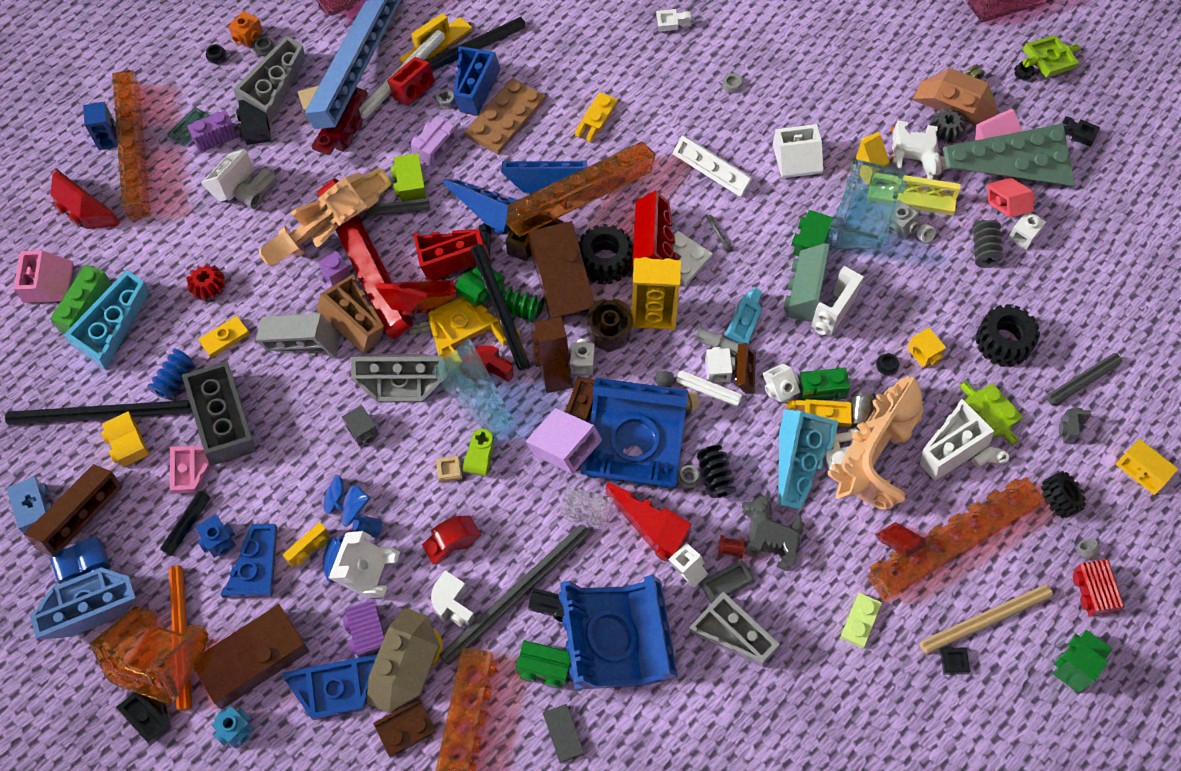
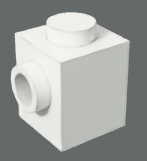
(1026, 230)
(719, 365)

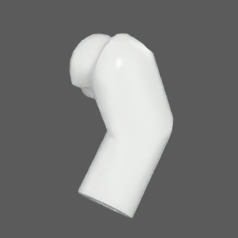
(990, 455)

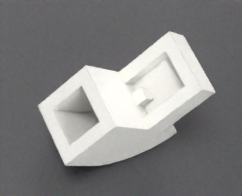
(445, 599)

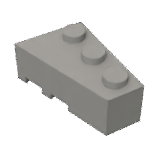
(298, 332)

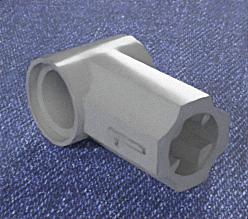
(253, 191)

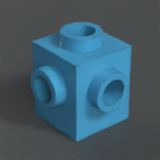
(240, 730)

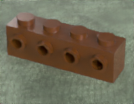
(73, 510)

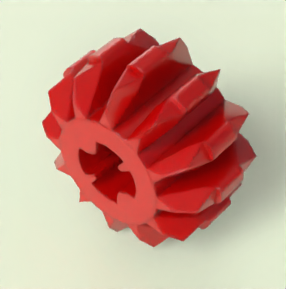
(205, 282)

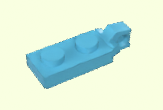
(745, 317)

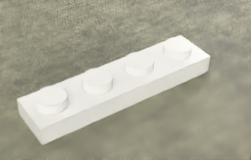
(712, 165)

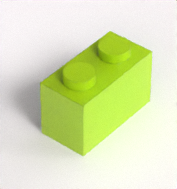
(409, 177)

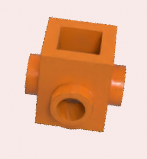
(245, 29)

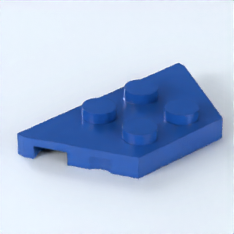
(332, 687)

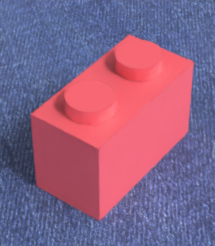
(1010, 197)

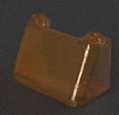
(149, 657)

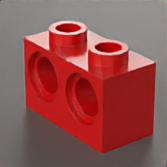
(411, 81)

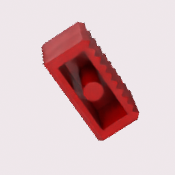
(1098, 588)

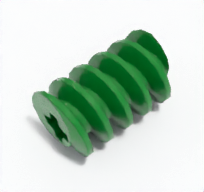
(521, 305)

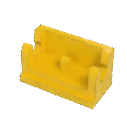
(1146, 466)

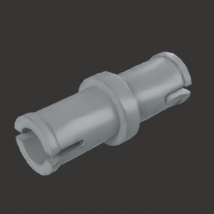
(714, 340)

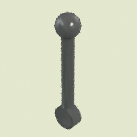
(726, 246)

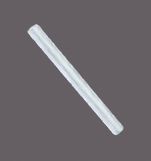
(384, 90)

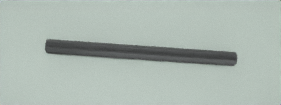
(513, 595)

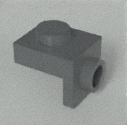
(1070, 424)

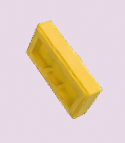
(223, 336)

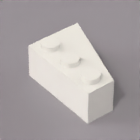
(956, 441)

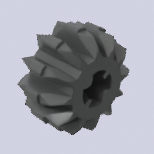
(949, 125)

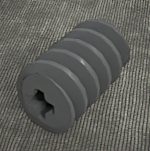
(987, 243)

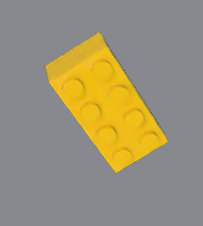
(655, 293)

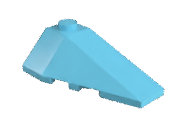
(802, 446)

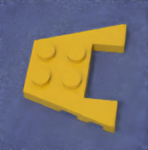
(459, 321)

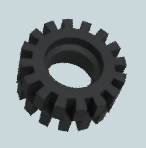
(1063, 494)

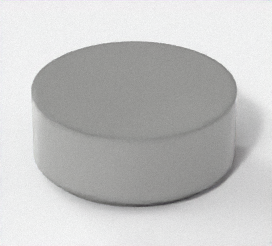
(732, 83)

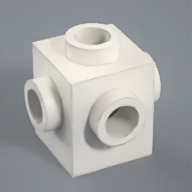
(781, 383)

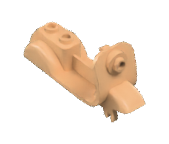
(890, 420)

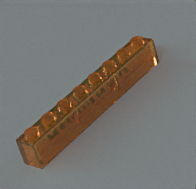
(131, 145)
(579, 188)

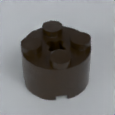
(609, 324)

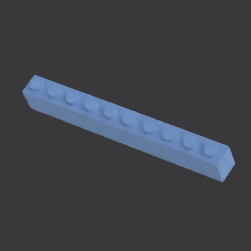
(350, 63)

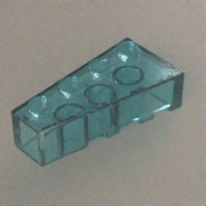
(473, 388)

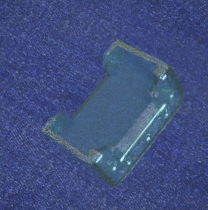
(866, 207)

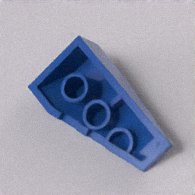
(484, 204)

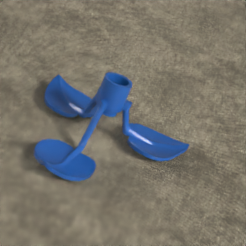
(352, 506)

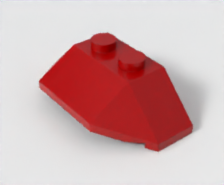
(79, 204)
(417, 295)

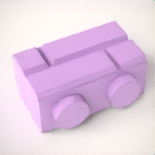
(434, 140)

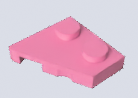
(187, 468)

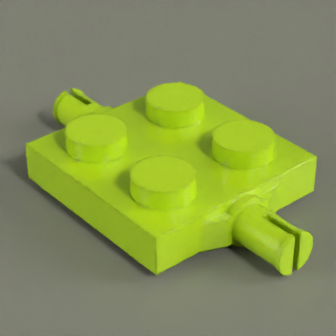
(1051, 55)
(994, 410)

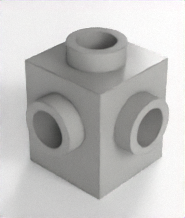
(904, 220)

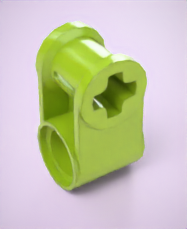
(479, 456)

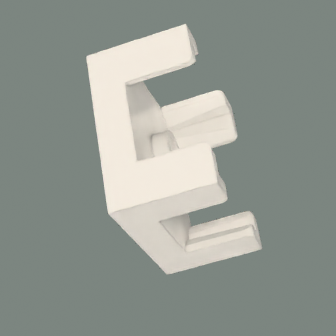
(361, 565)

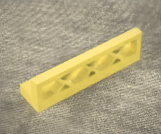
(930, 199)

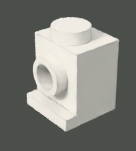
(582, 357)
(689, 564)

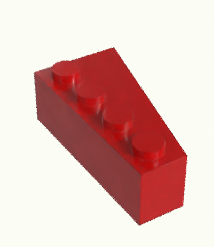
(652, 228)

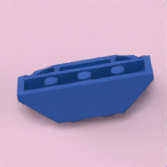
(535, 175)

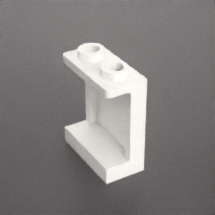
(846, 289)

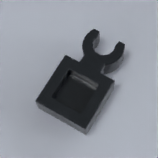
(1082, 132)

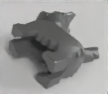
(771, 535)

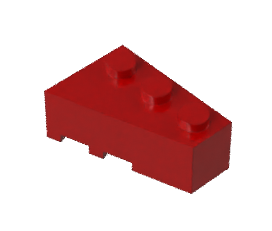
(447, 253)

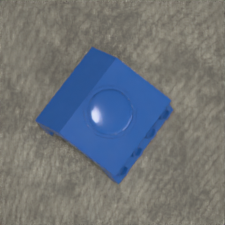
(638, 417)
(617, 635)

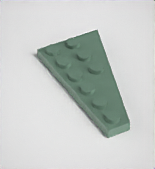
(1022, 155)

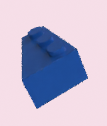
(474, 78)

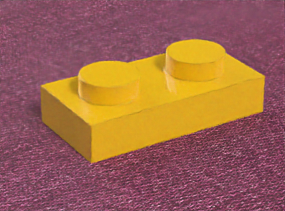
(312, 540)

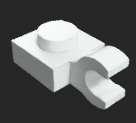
(669, 20)

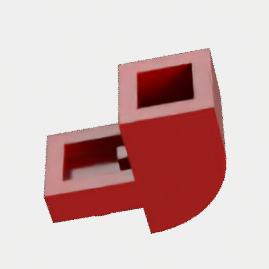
(492, 362)
(450, 535)

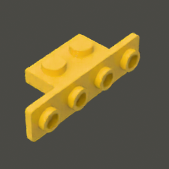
(452, 33)

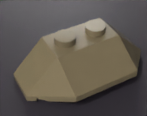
(402, 661)

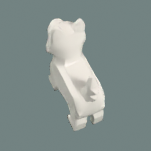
(918, 147)

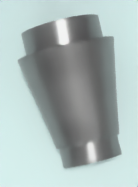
(861, 407)

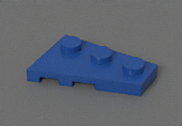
(255, 566)

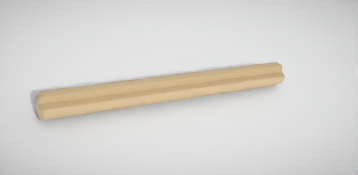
(985, 619)

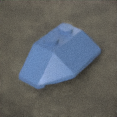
(83, 604)

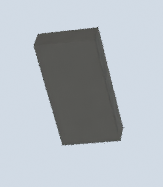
(727, 581)
(563, 733)

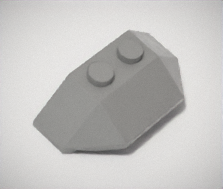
(396, 375)

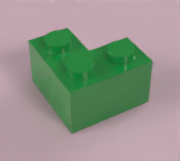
(1082, 661)

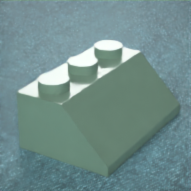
(806, 283)

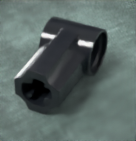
(546, 603)

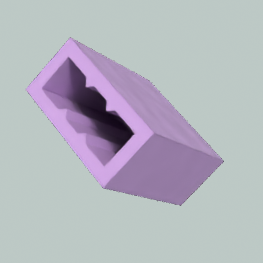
(564, 440)

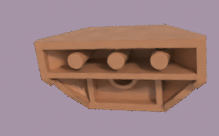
(960, 93)

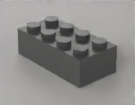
(218, 413)

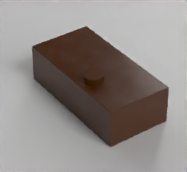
(561, 270)
(250, 656)

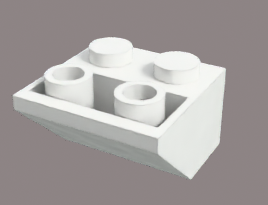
(798, 151)

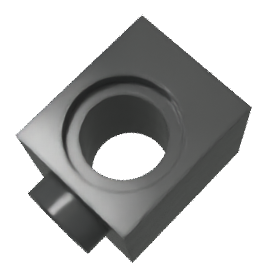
(360, 426)

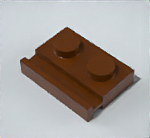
(404, 728)

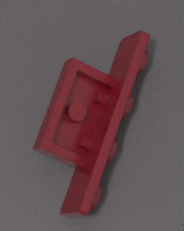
(342, 135)

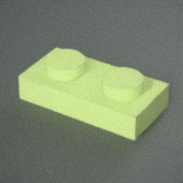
(860, 620)

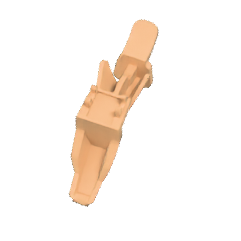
(322, 217)

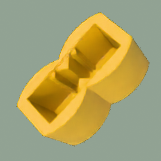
(124, 439)

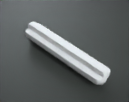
(709, 388)

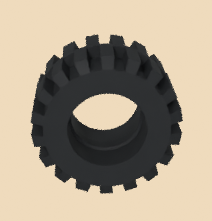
(606, 239)
(1001, 349)

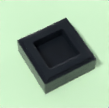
(954, 661)

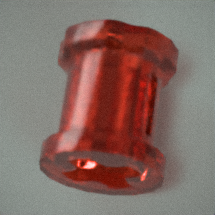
(731, 546)

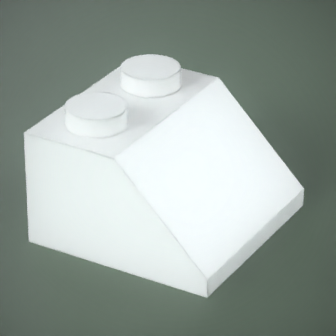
(229, 175)

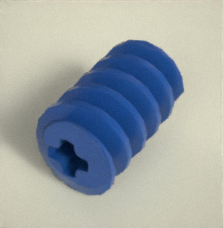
(171, 374)

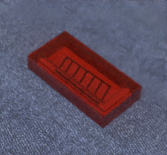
(901, 539)

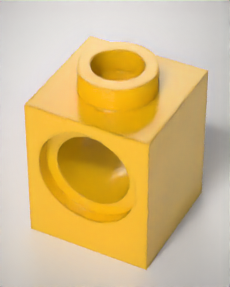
(926, 348)

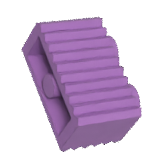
(212, 131)
(365, 628)

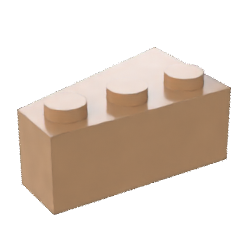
(351, 314)

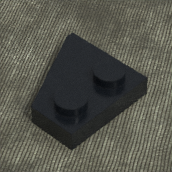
(145, 716)

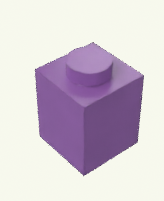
(334, 268)

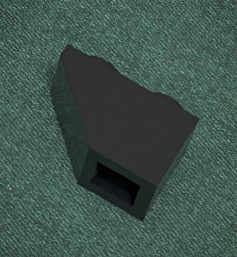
(254, 124)

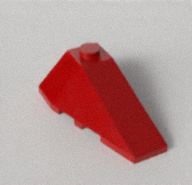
(660, 529)

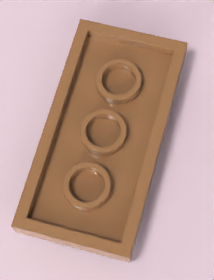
(504, 116)

